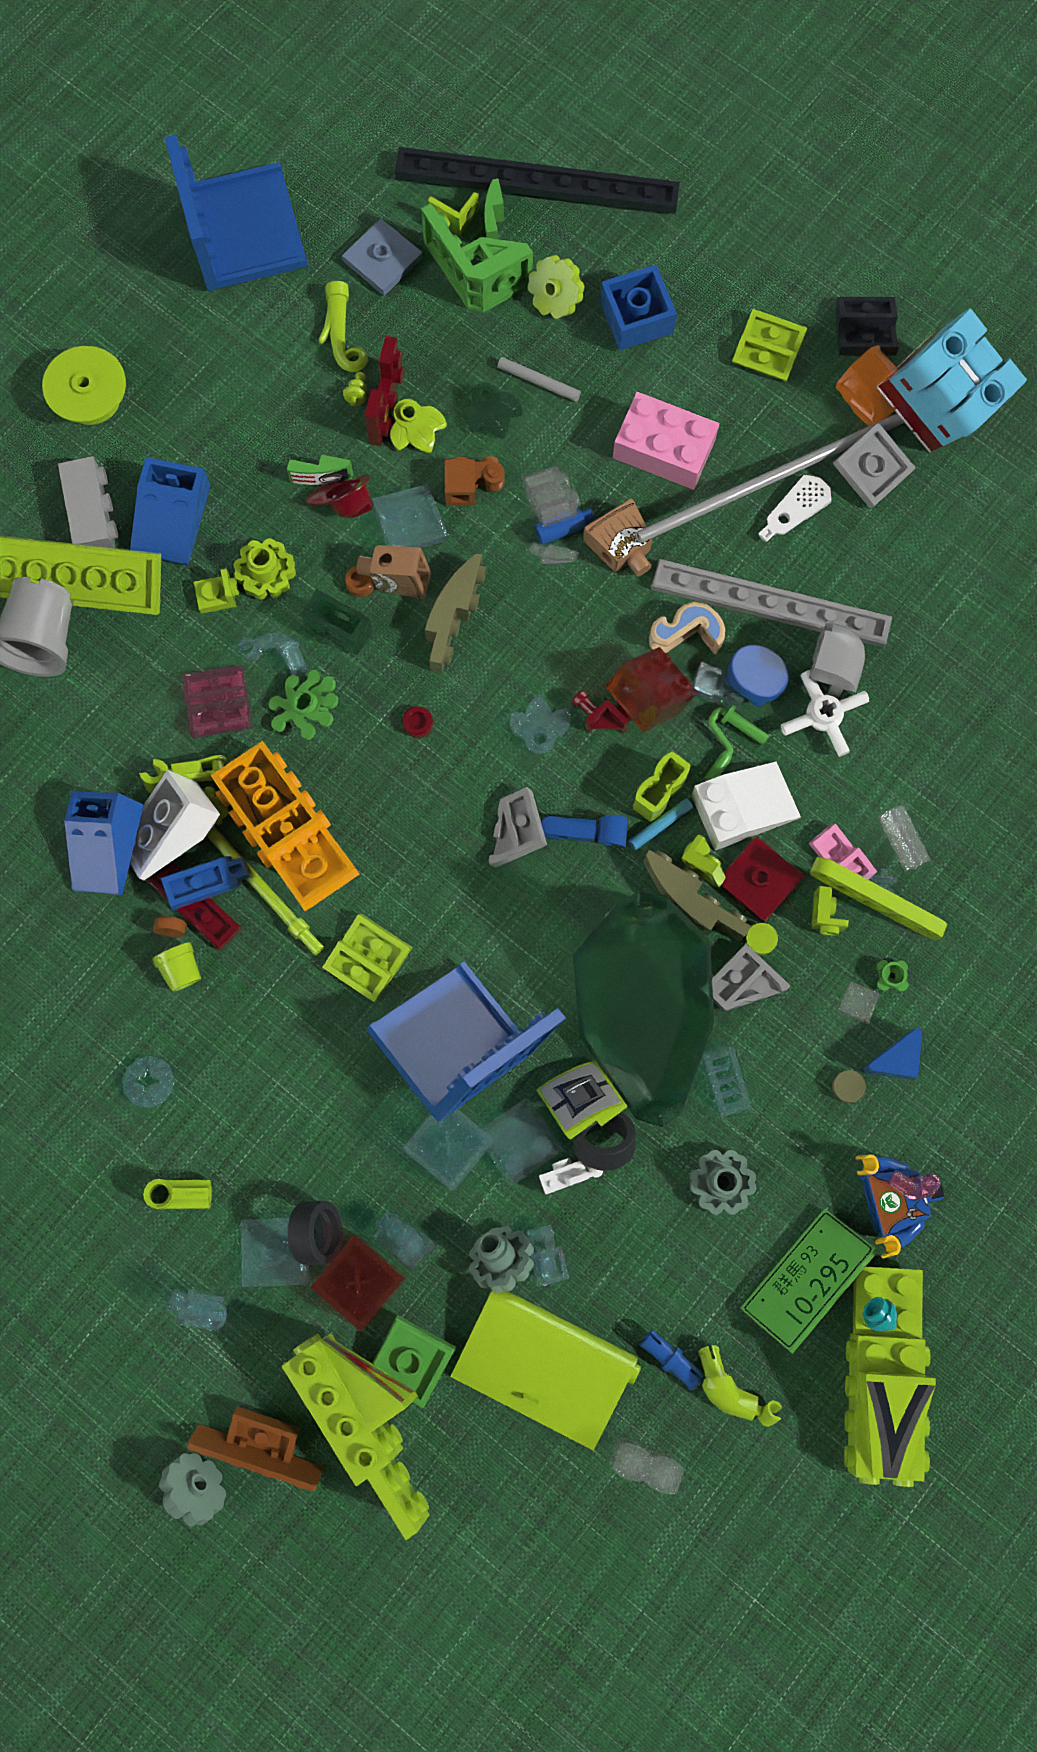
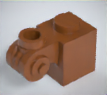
(465, 475)

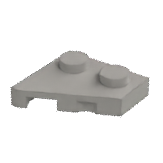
(517, 828)
(745, 980)

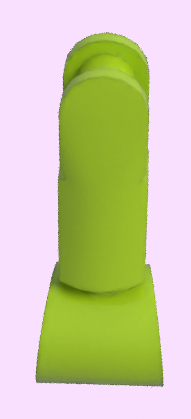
(188, 769)

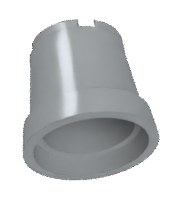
(35, 628)

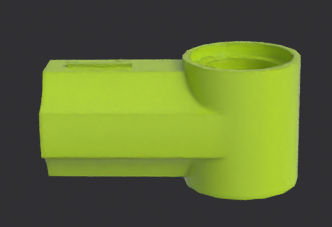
(182, 1194)

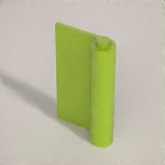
(545, 1367)

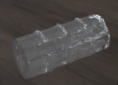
(904, 838)

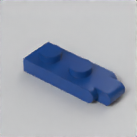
(205, 881)

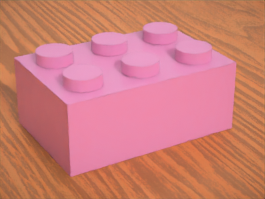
(665, 440)

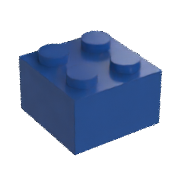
(637, 307)

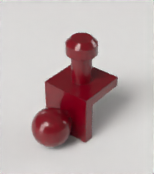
(601, 718)

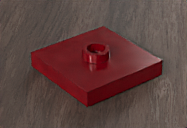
(760, 879)

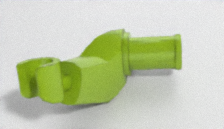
(727, 1396)

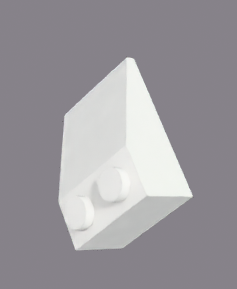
(744, 804)
(171, 823)

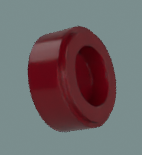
(417, 722)

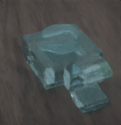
(548, 1260)

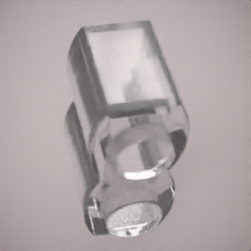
(551, 495)
(656, 1468)

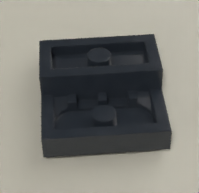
(865, 324)

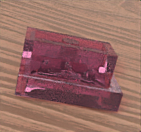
(217, 701)

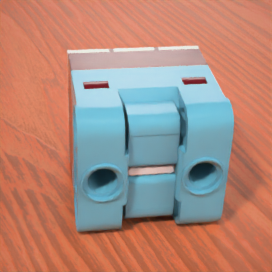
(951, 383)

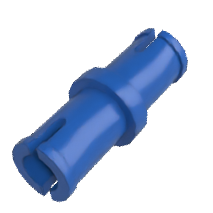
(671, 1359)

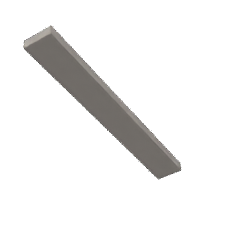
(768, 601)

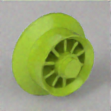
(84, 385)

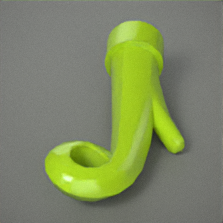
(337, 296)

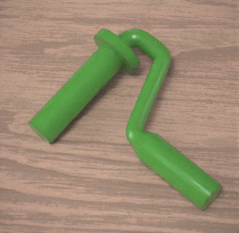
(740, 723)

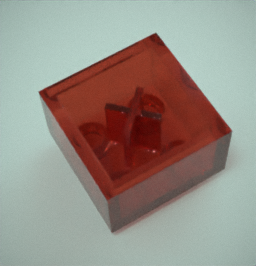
(651, 689)
(358, 1282)

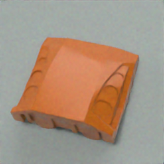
(860, 384)

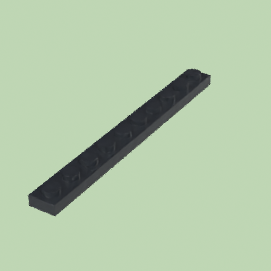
(537, 180)

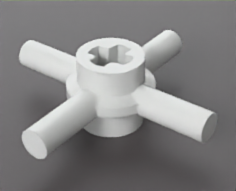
(822, 722)

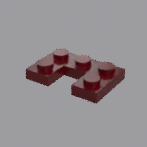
(384, 398)

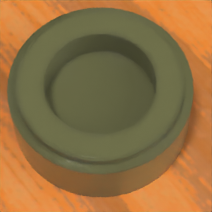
(848, 1086)

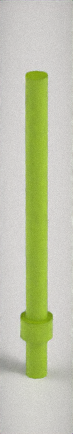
(296, 926)

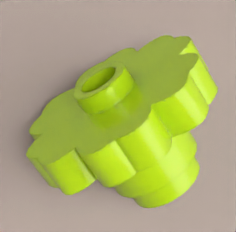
(556, 286)
(264, 568)

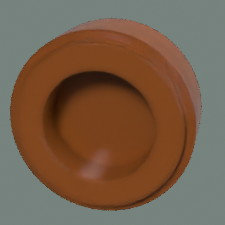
(357, 584)
(169, 926)

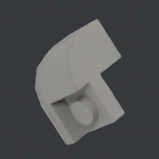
(838, 659)

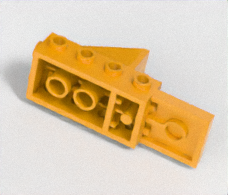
(283, 824)

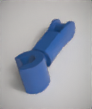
(611, 829)

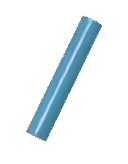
(660, 824)

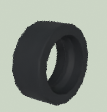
(607, 1158)
(301, 1232)

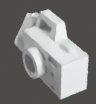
(565, 1175)

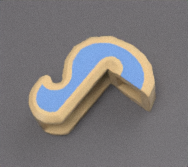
(688, 620)

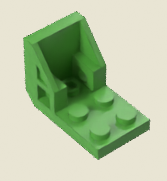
(484, 285)

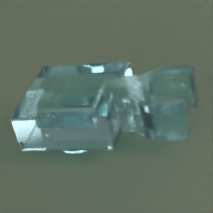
(712, 685)

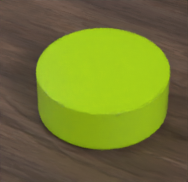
(761, 938)

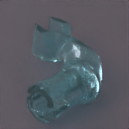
(284, 646)

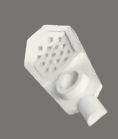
(794, 509)

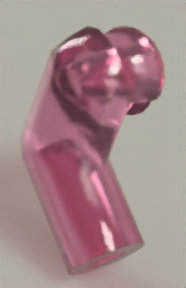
(916, 1188)

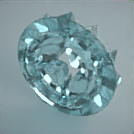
(156, 1093)

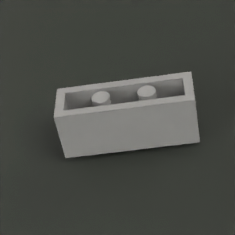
(87, 503)

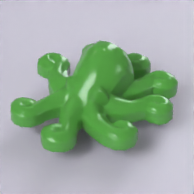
(305, 703)

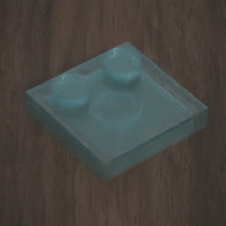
(410, 518)
(521, 1142)
(268, 1255)

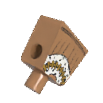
(615, 540)
(397, 570)

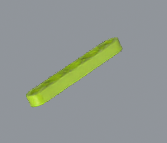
(878, 898)

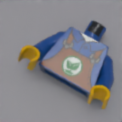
(889, 1209)

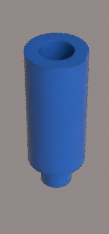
(563, 528)

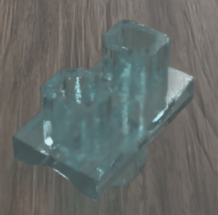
(402, 1239)
(198, 1309)

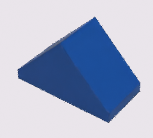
(900, 1059)

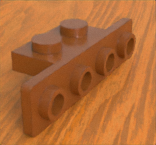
(259, 1446)

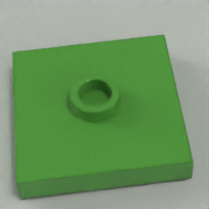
(413, 1357)

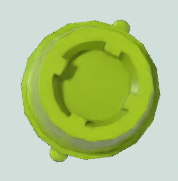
(178, 966)

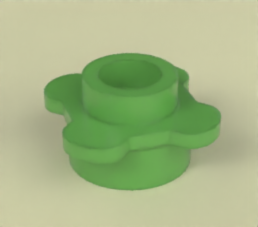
(899, 969)

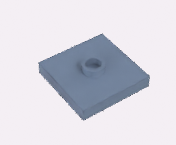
(382, 256)

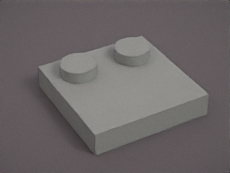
(874, 465)

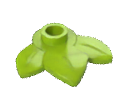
(417, 429)

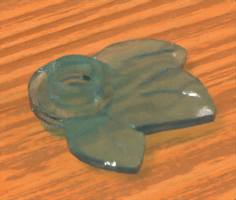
(540, 722)

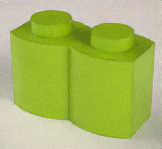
(656, 790)

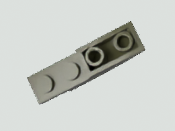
(451, 607)
(681, 889)

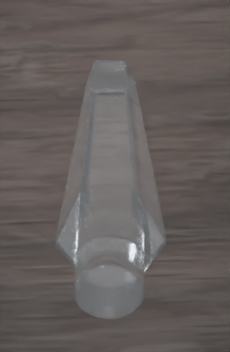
(553, 553)

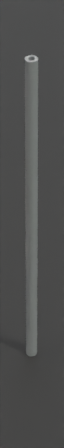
(760, 481)

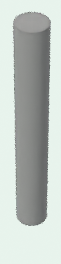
(539, 379)

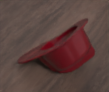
(345, 497)

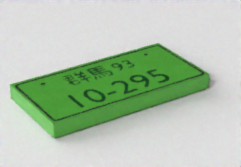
(808, 1280)

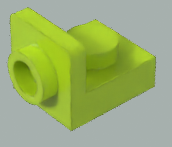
(216, 593)
(705, 865)
(823, 907)

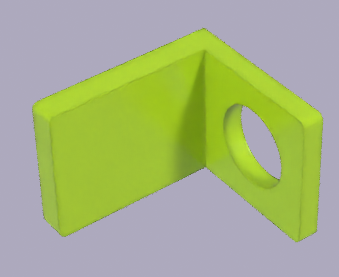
(457, 221)

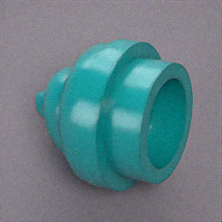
(880, 1314)

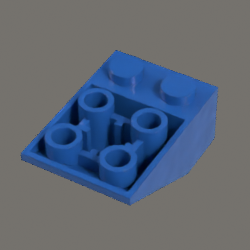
(169, 509)
(100, 840)

